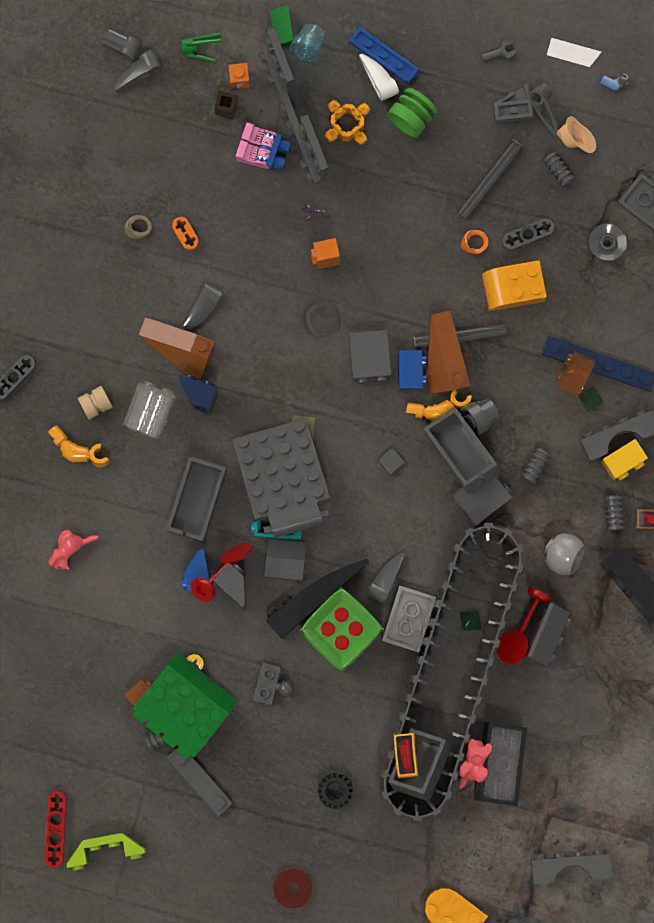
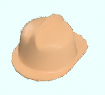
(576, 135)

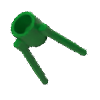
(190, 45)

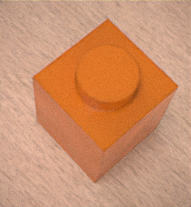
(239, 76)

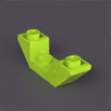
(80, 856)

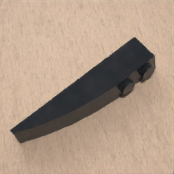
(309, 599)

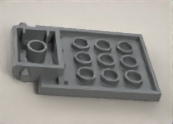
(283, 477)

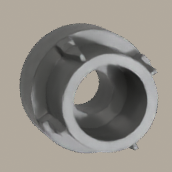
(480, 415)

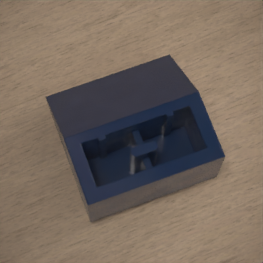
(200, 395)

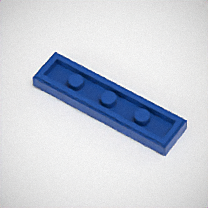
(384, 55)

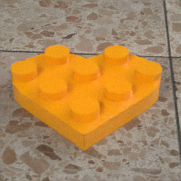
(450, 907)

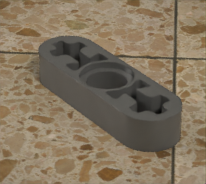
(513, 234)
(19, 363)

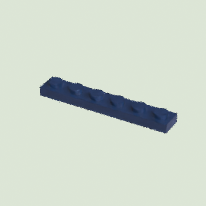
(603, 365)

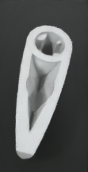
(380, 79)

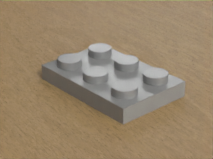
(409, 619)

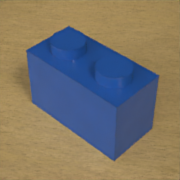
(411, 370)

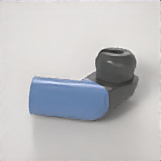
(617, 83)

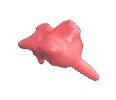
(68, 545)
(473, 765)

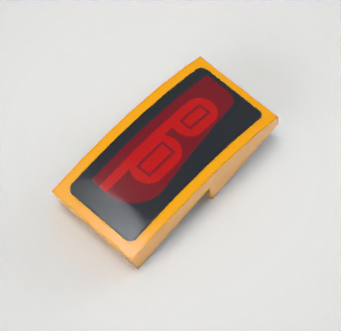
(406, 755)

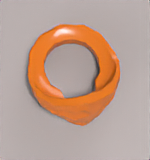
(464, 244)

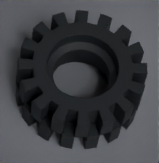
(326, 799)

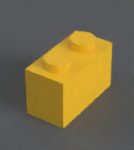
(624, 460)

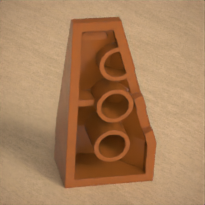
(182, 348)
(445, 360)

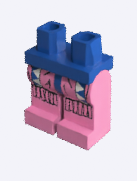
(262, 148)

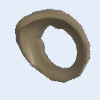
(135, 234)

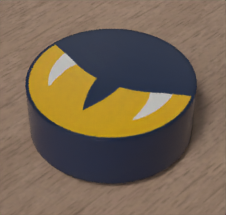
(196, 660)

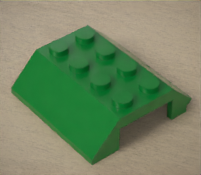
(184, 706)

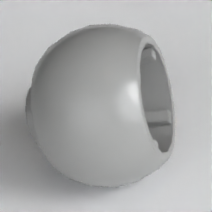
(564, 554)

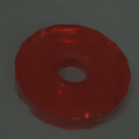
(292, 876)

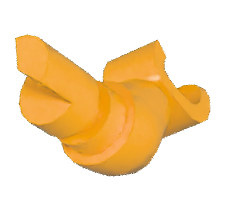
(434, 412)
(76, 453)

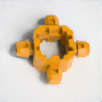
(356, 132)

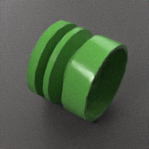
(412, 112)

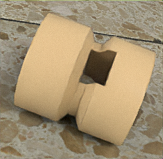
(95, 402)

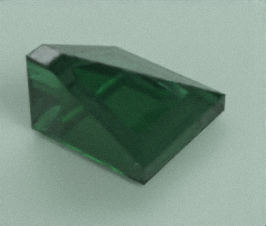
(590, 398)
(470, 620)

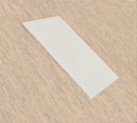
(572, 52)

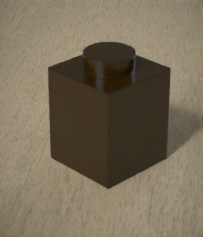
(226, 105)

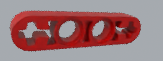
(58, 829)

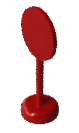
(203, 588)
(514, 643)

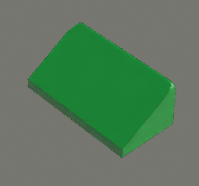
(282, 24)

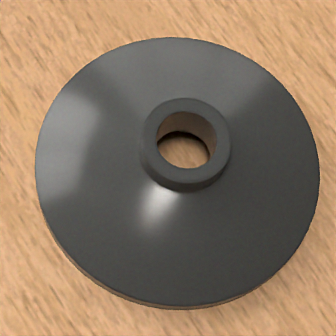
(614, 236)

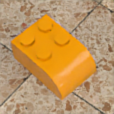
(514, 286)

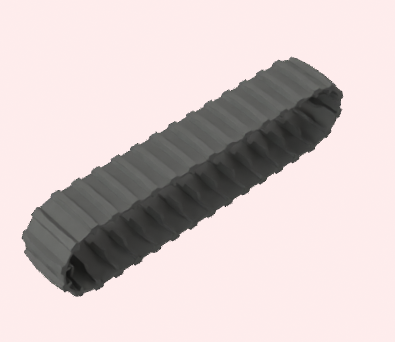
(494, 644)

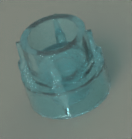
(308, 43)

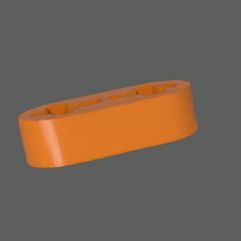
(182, 236)

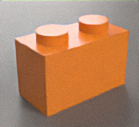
(325, 253)

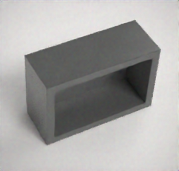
(431, 758)

